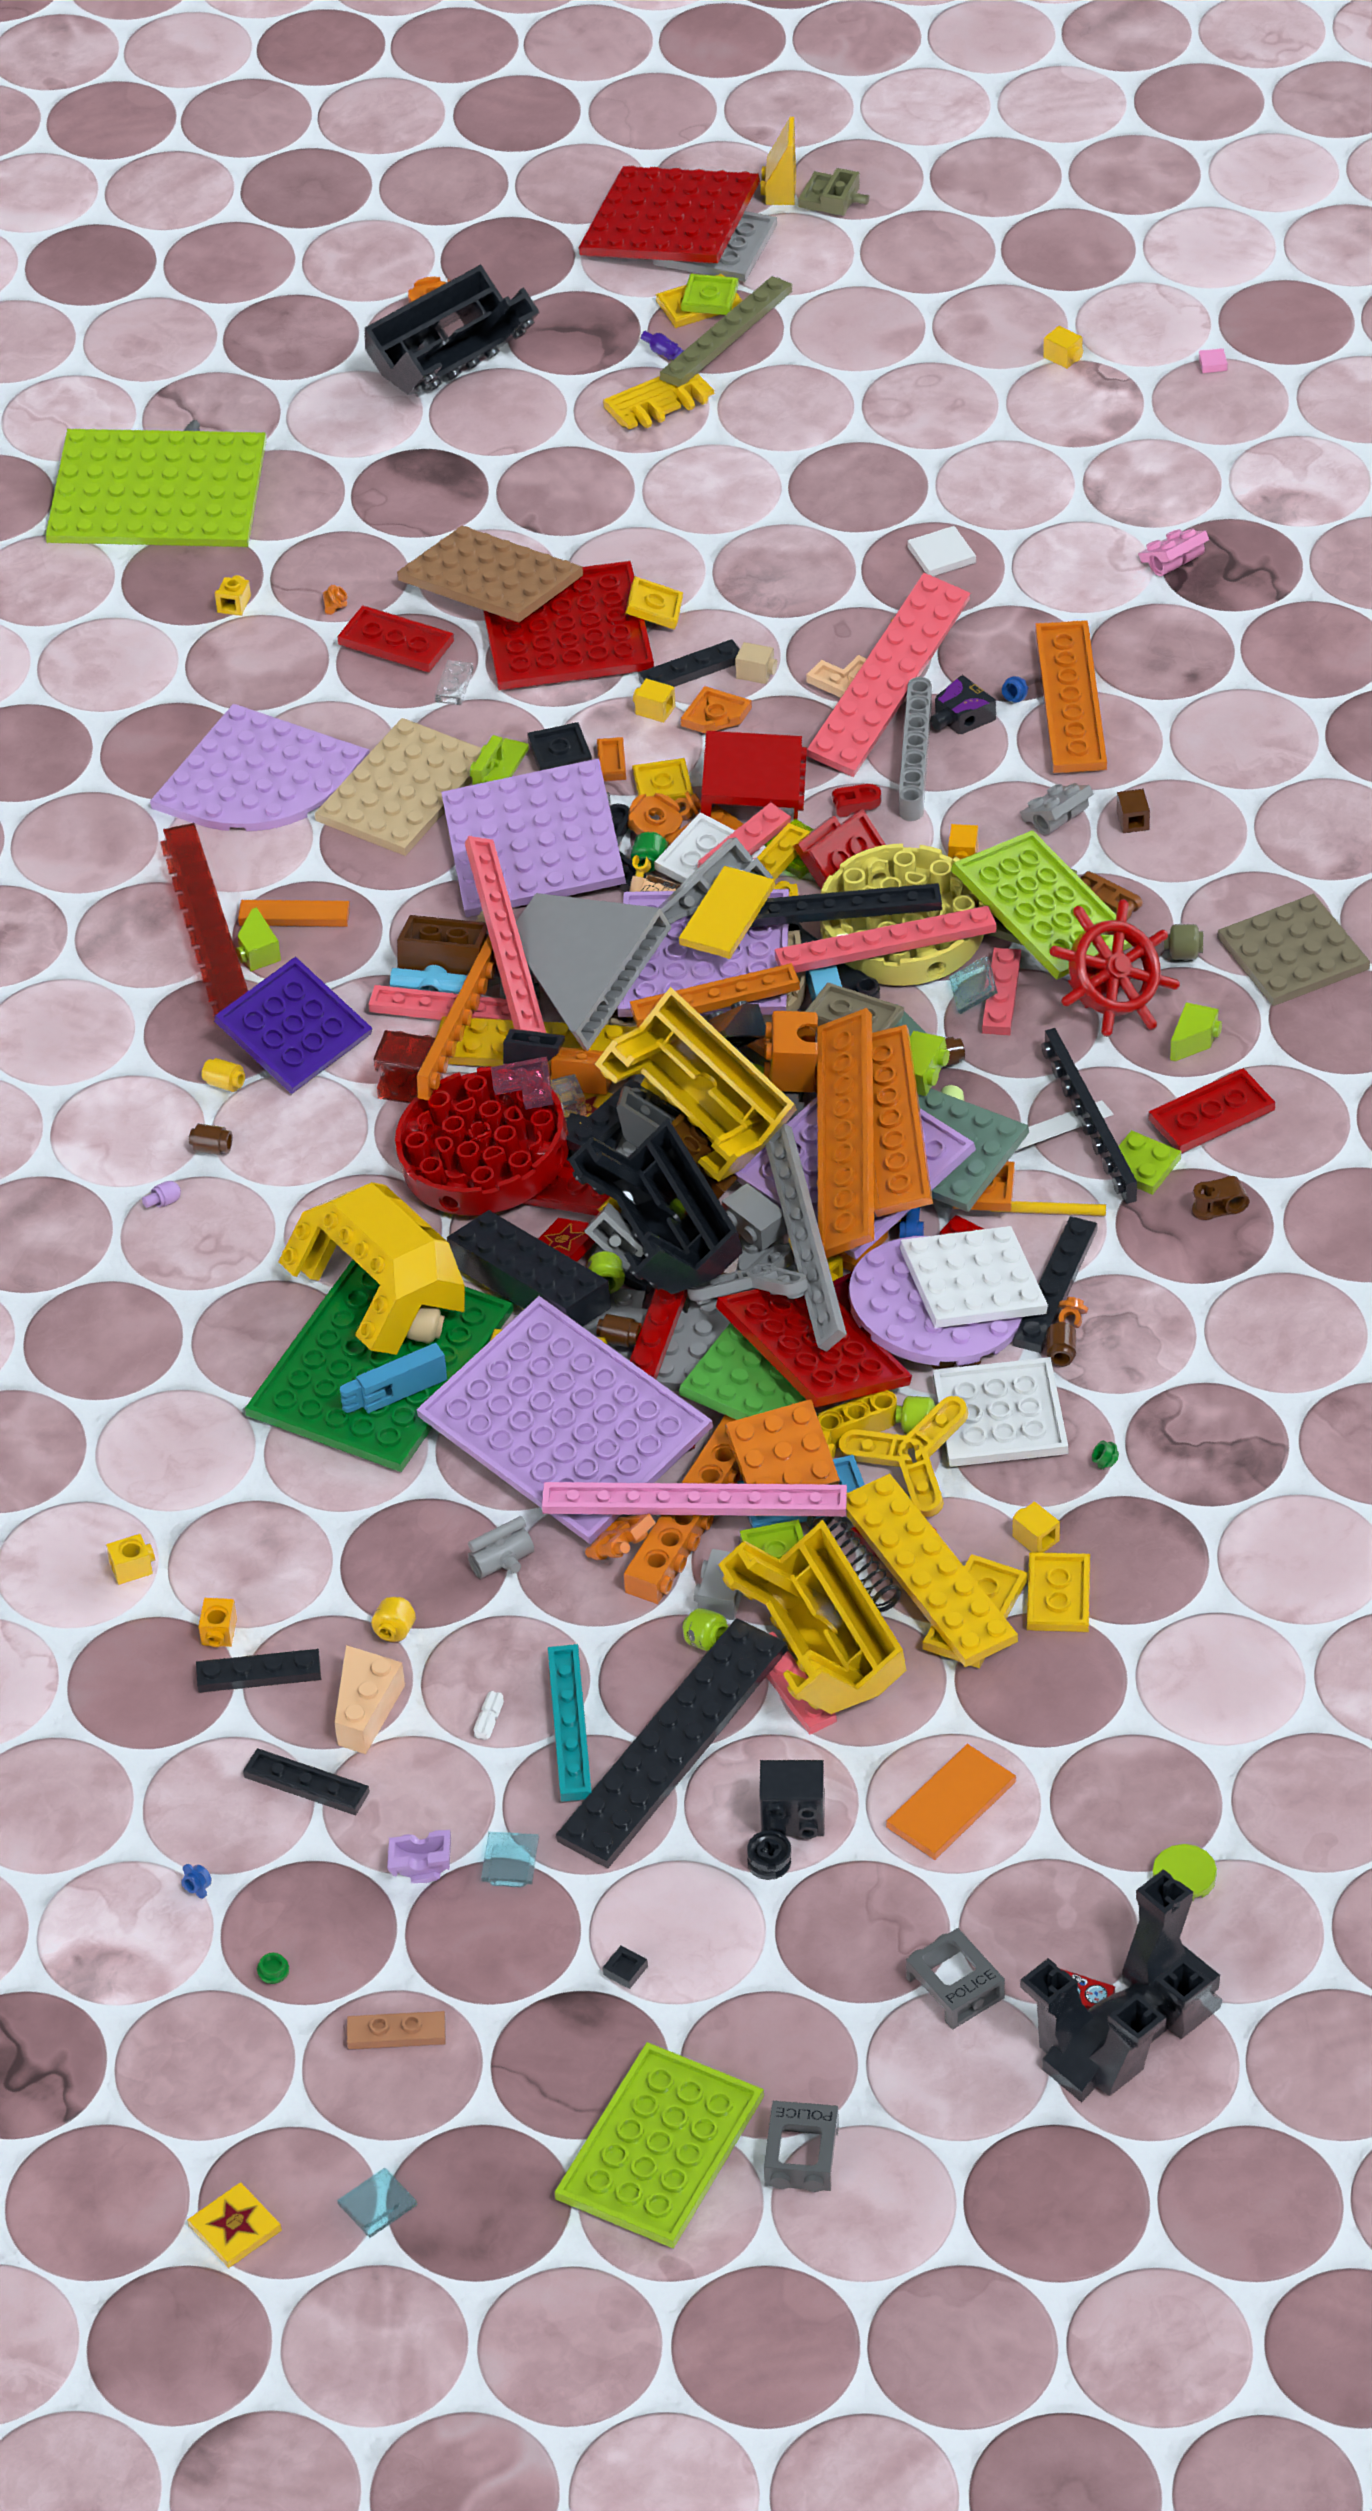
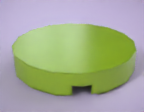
(1189, 1866)

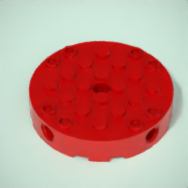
(478, 1148)

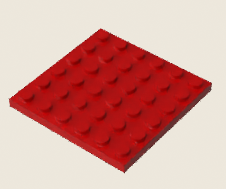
(669, 214)
(573, 634)

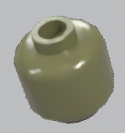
(1184, 942)

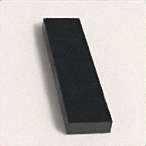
(306, 1781)

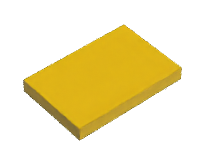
(671, 301)
(1058, 1592)

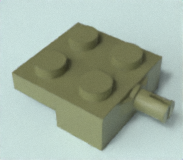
(832, 192)

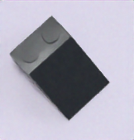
(740, 1024)

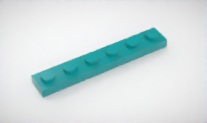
(569, 1722)

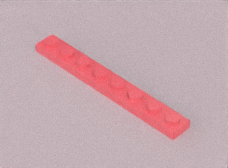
(887, 939)

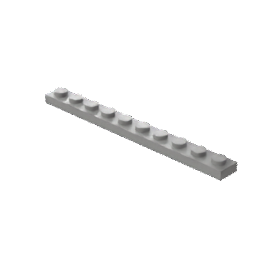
(805, 1238)

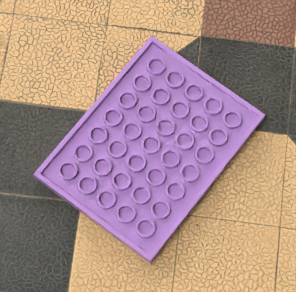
(562, 1409)

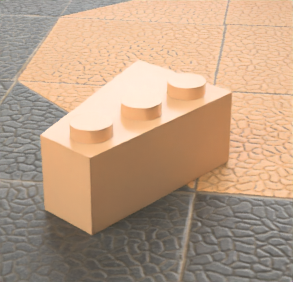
(365, 1697)

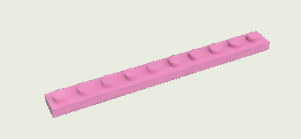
(694, 1499)

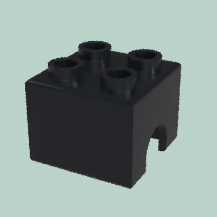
(792, 1797)

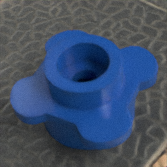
(196, 1879)

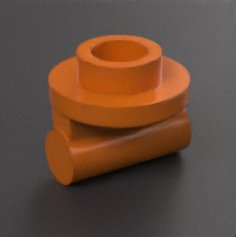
(334, 598)

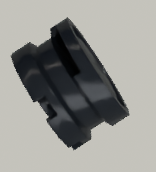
(769, 1855)

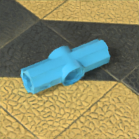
(431, 979)

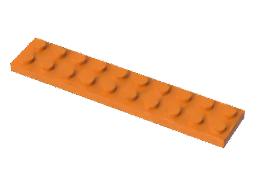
(845, 1132)

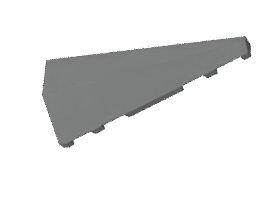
(693, 890)

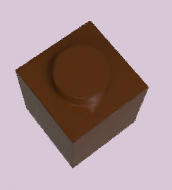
(1133, 811)

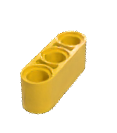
(869, 1413)

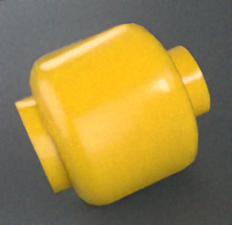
(393, 1617)

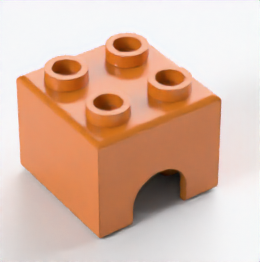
(791, 1050)

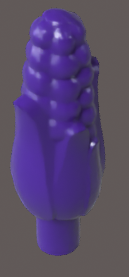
(662, 345)

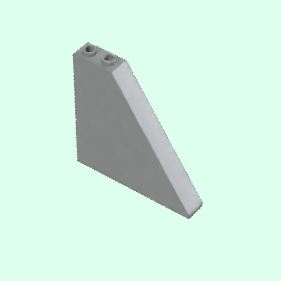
(588, 954)

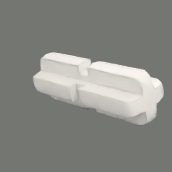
(491, 1710)

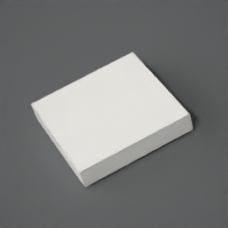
(941, 551)

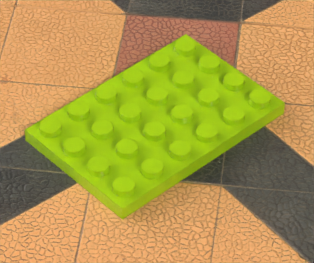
(1034, 896)
(659, 2144)

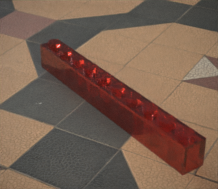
(203, 916)

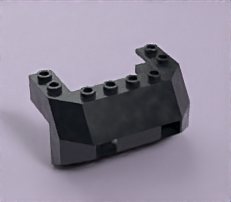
(416, 351)
(668, 1207)

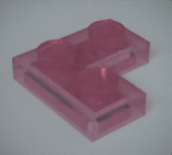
(529, 1076)

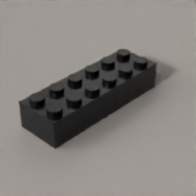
(526, 1268)

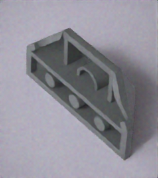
(642, 1113)

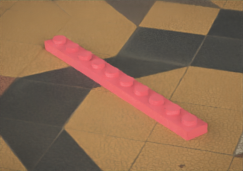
(504, 935)

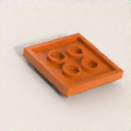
(782, 1447)

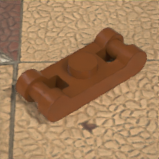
(1111, 893)

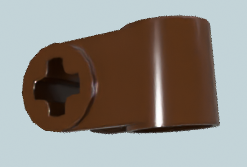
(1222, 1197)

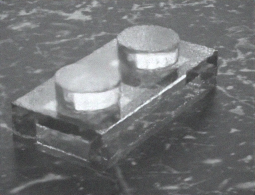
(454, 682)

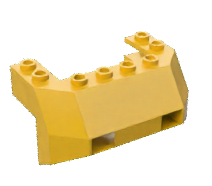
(704, 1080)
(391, 1246)
(823, 1617)

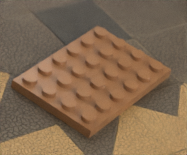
(490, 573)

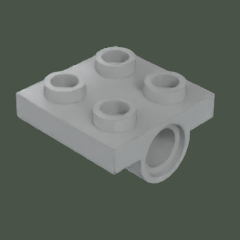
(1057, 806)

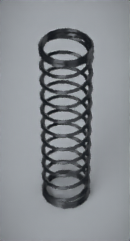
(896, 1597)

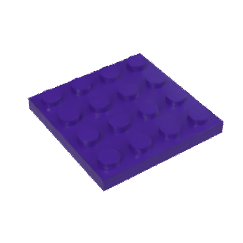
(293, 1025)

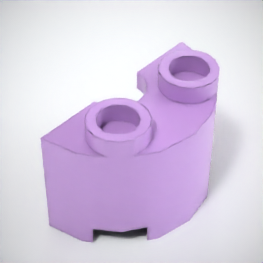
(420, 1858)

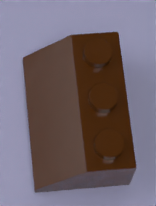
(440, 942)

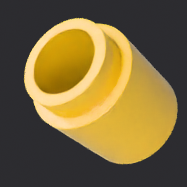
(223, 1074)

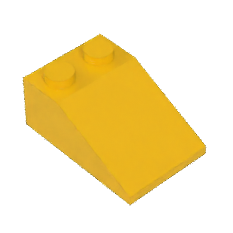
(779, 174)

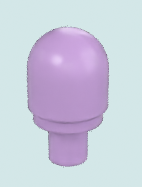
(162, 1194)

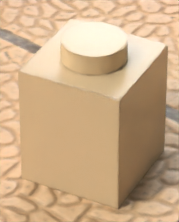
(755, 663)

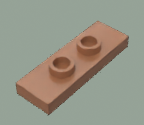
(396, 2030)

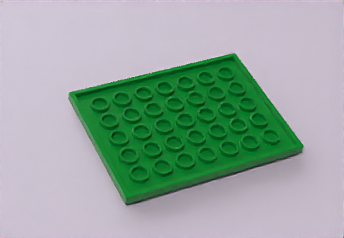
(307, 1380)

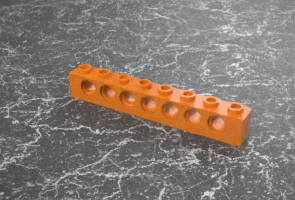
(675, 1536)

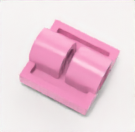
(1174, 550)

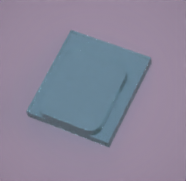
(973, 984)
(510, 1859)
(377, 2202)

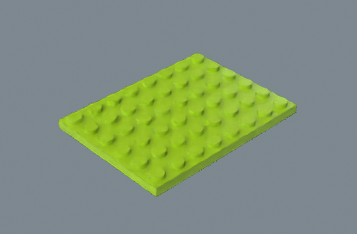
(156, 487)

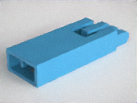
(395, 1380)

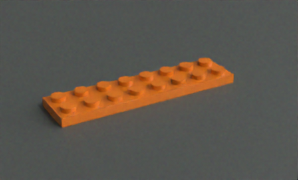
(1070, 697)
(898, 1136)

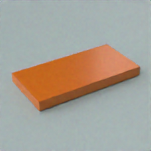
(951, 1801)

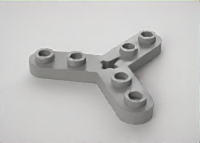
(765, 1273)

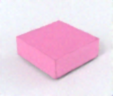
(1213, 360)

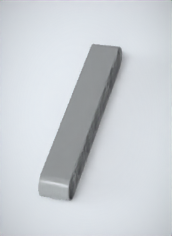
(915, 749)

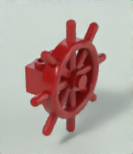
(1098, 977)

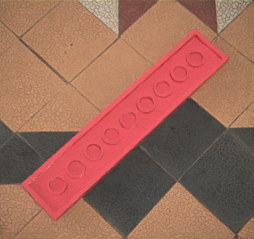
(885, 675)

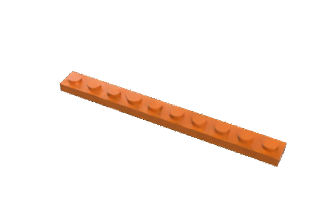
(456, 1021)

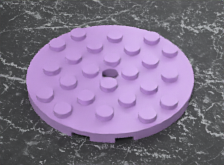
(894, 1314)

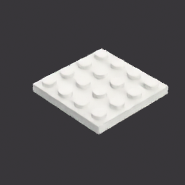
(973, 1277)
(1010, 1411)

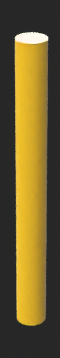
(1057, 1208)

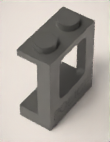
(966, 1996)
(804, 2119)

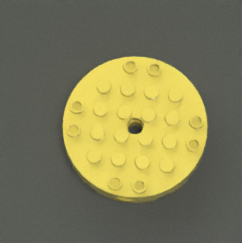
(897, 867)

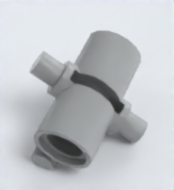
(500, 1548)

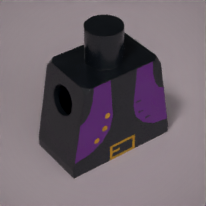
(963, 707)

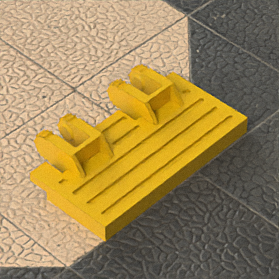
(656, 400)

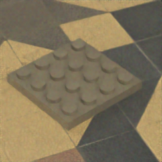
(1293, 949)

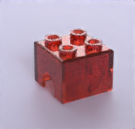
(400, 1061)

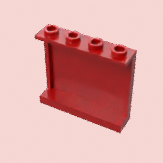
(753, 770)

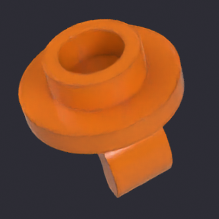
(691, 803)
(1072, 1306)

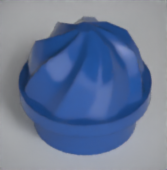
(1015, 689)

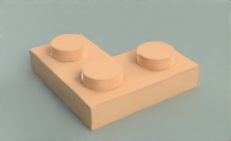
(834, 678)

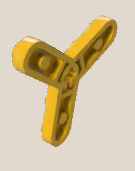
(924, 1438)

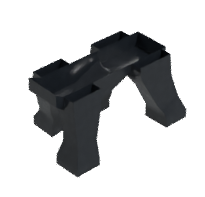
(1113, 2037)

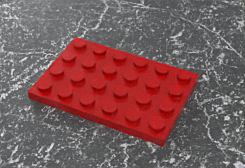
(786, 1338)

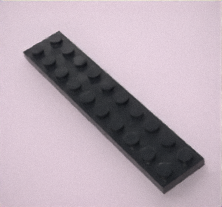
(671, 1743)

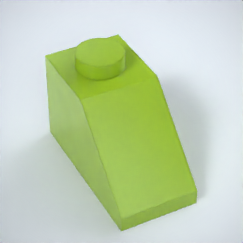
(257, 942)
(1194, 1031)

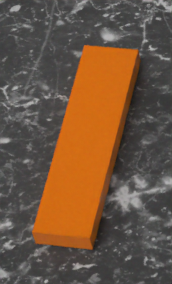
(298, 912)

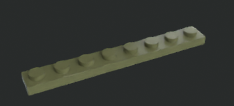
(726, 331)

